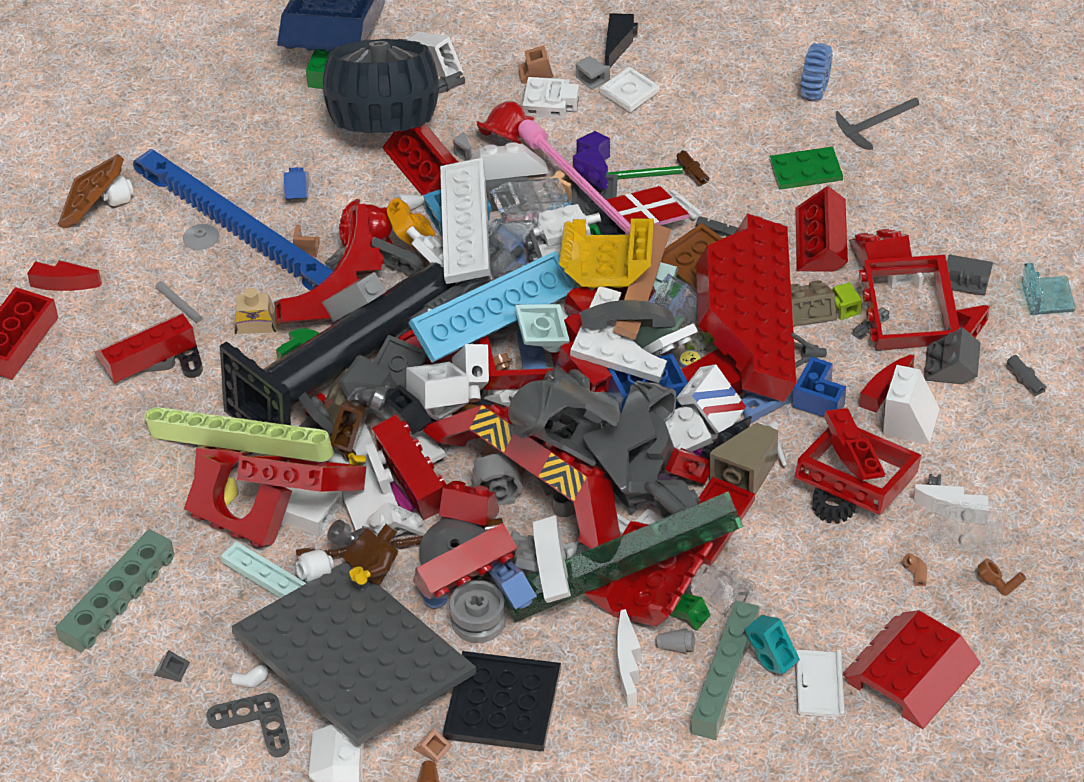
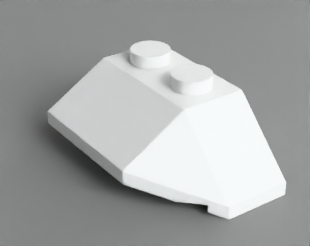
(510, 161)
(334, 756)

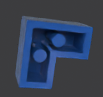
(816, 390)

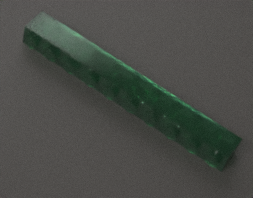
(638, 550)

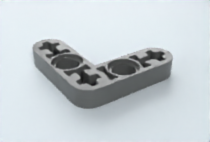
(265, 715)

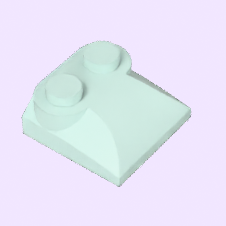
(542, 326)

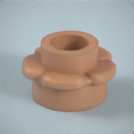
(502, 361)

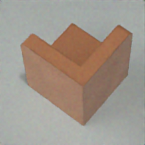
(306, 243)

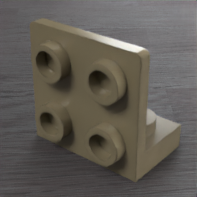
(812, 303)

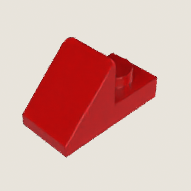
(973, 318)
(688, 465)

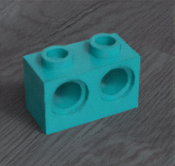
(772, 644)

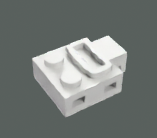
(550, 97)

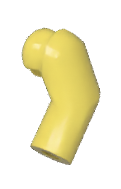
(230, 491)

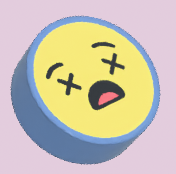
(688, 357)

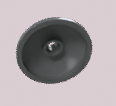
(444, 533)

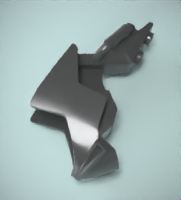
(565, 399)
(639, 448)

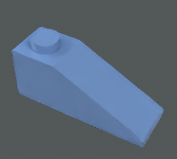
(512, 584)

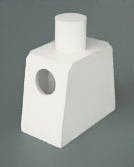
(474, 362)

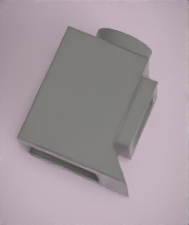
(592, 72)

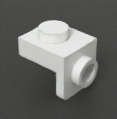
(897, 280)

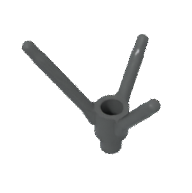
(807, 350)

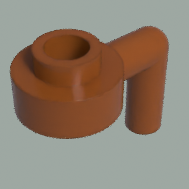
(991, 573)

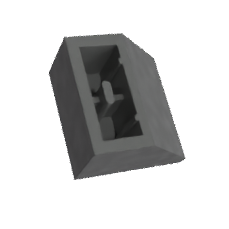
(953, 358)

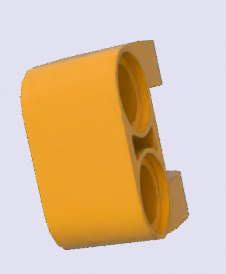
(403, 219)

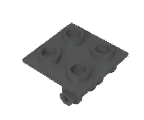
(969, 274)

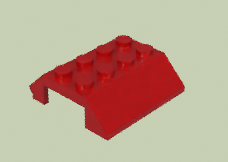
(653, 591)
(914, 665)

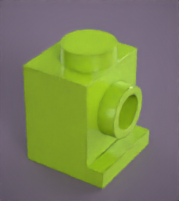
(847, 301)

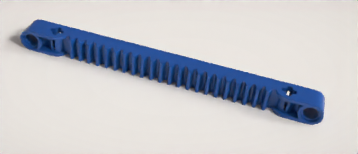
(166, 173)

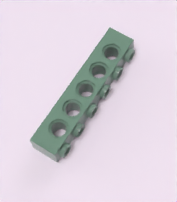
(115, 591)

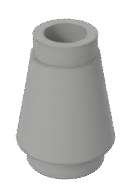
(677, 640)

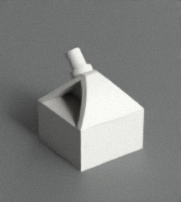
(439, 388)

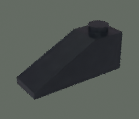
(619, 36)

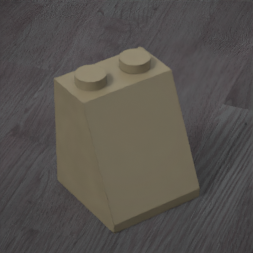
(746, 457)

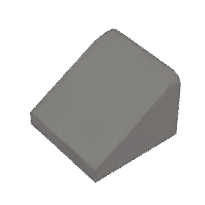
(462, 147)

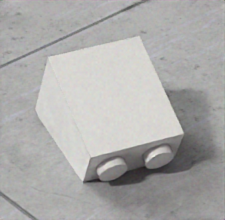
(910, 407)

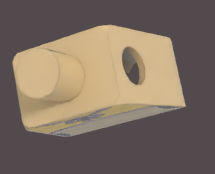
(254, 313)

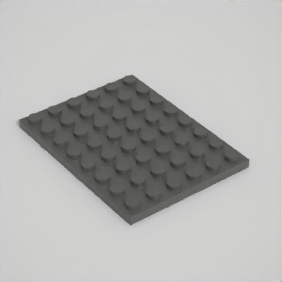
(353, 652)

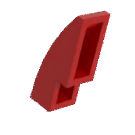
(63, 277)
(878, 387)

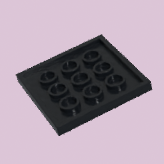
(504, 702)

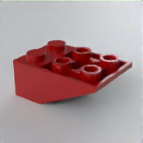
(882, 245)

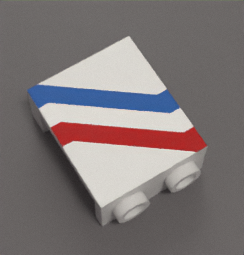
(713, 398)

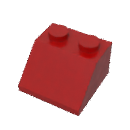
(468, 503)

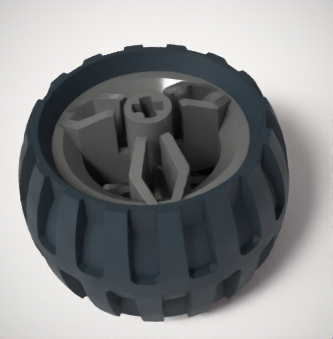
(380, 85)

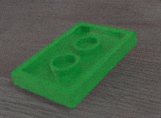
(806, 168)

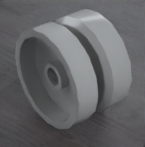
(477, 612)

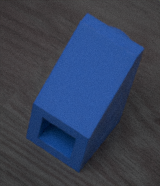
(296, 183)

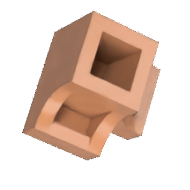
(536, 64)

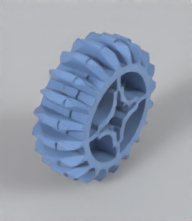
(816, 71)

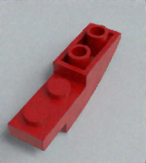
(850, 446)

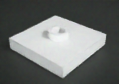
(629, 89)

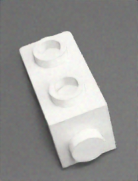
(396, 517)

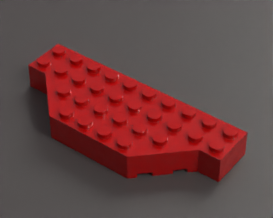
(748, 304)

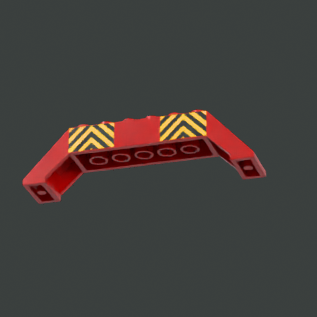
(567, 474)

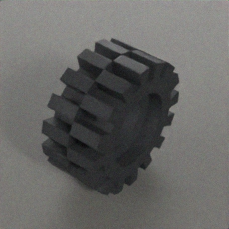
(829, 511)

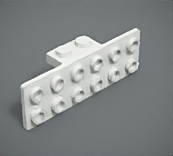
(377, 483)

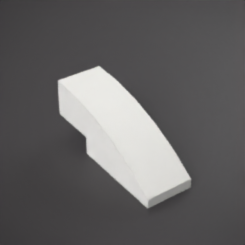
(925, 493)

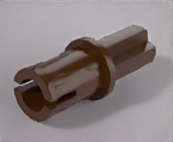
(692, 168)

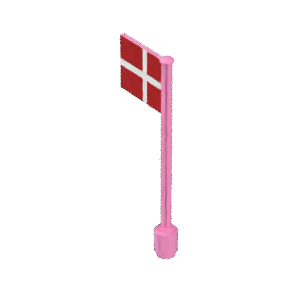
(643, 204)

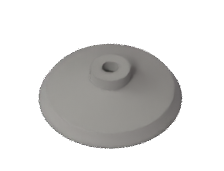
(200, 236)

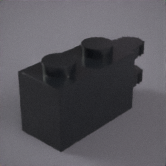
(407, 408)

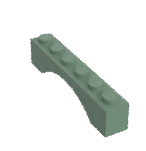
(719, 682)

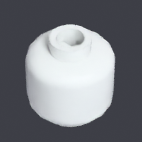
(118, 191)
(313, 565)

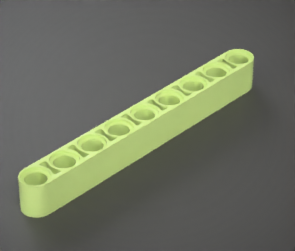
(239, 434)

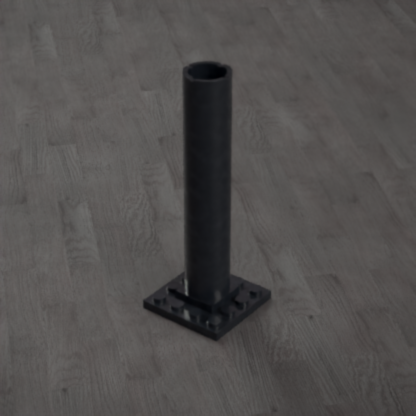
(271, 391)

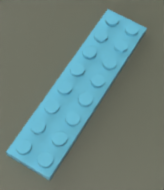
(490, 306)

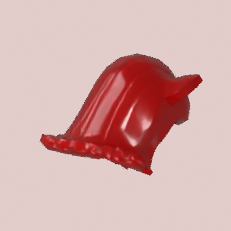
(504, 121)
(379, 223)

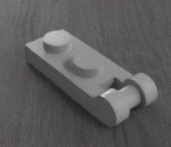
(526, 553)

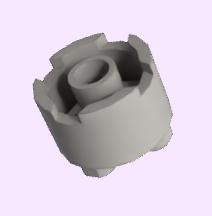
(499, 475)

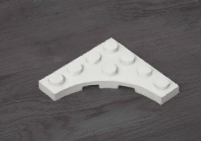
(614, 350)

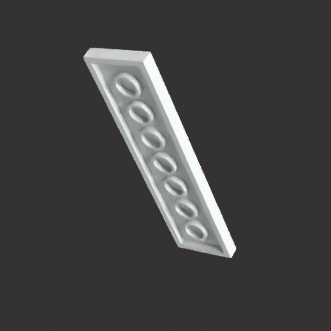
(465, 221)

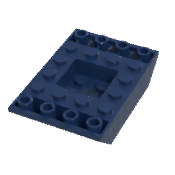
(326, 23)

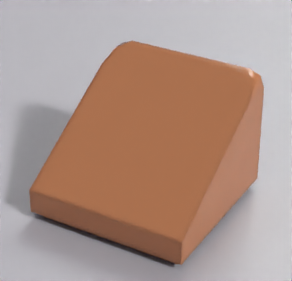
(433, 746)

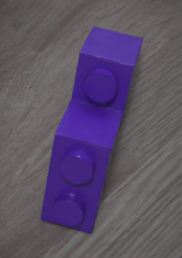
(591, 157)

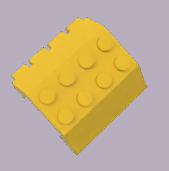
(606, 259)

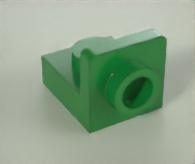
(692, 609)

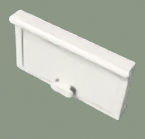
(823, 681)

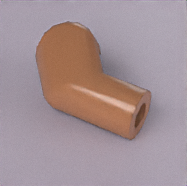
(916, 567)

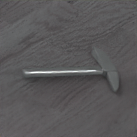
(852, 131)

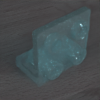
(1046, 294)

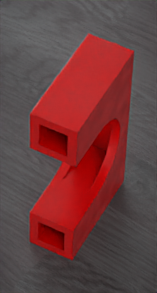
(208, 503)

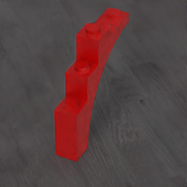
(356, 259)
(576, 302)

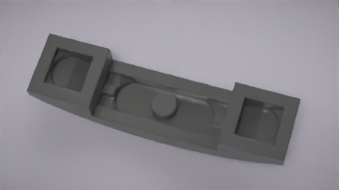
(626, 310)

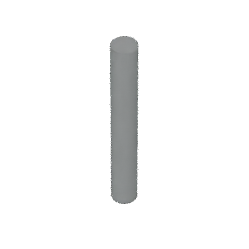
(181, 304)

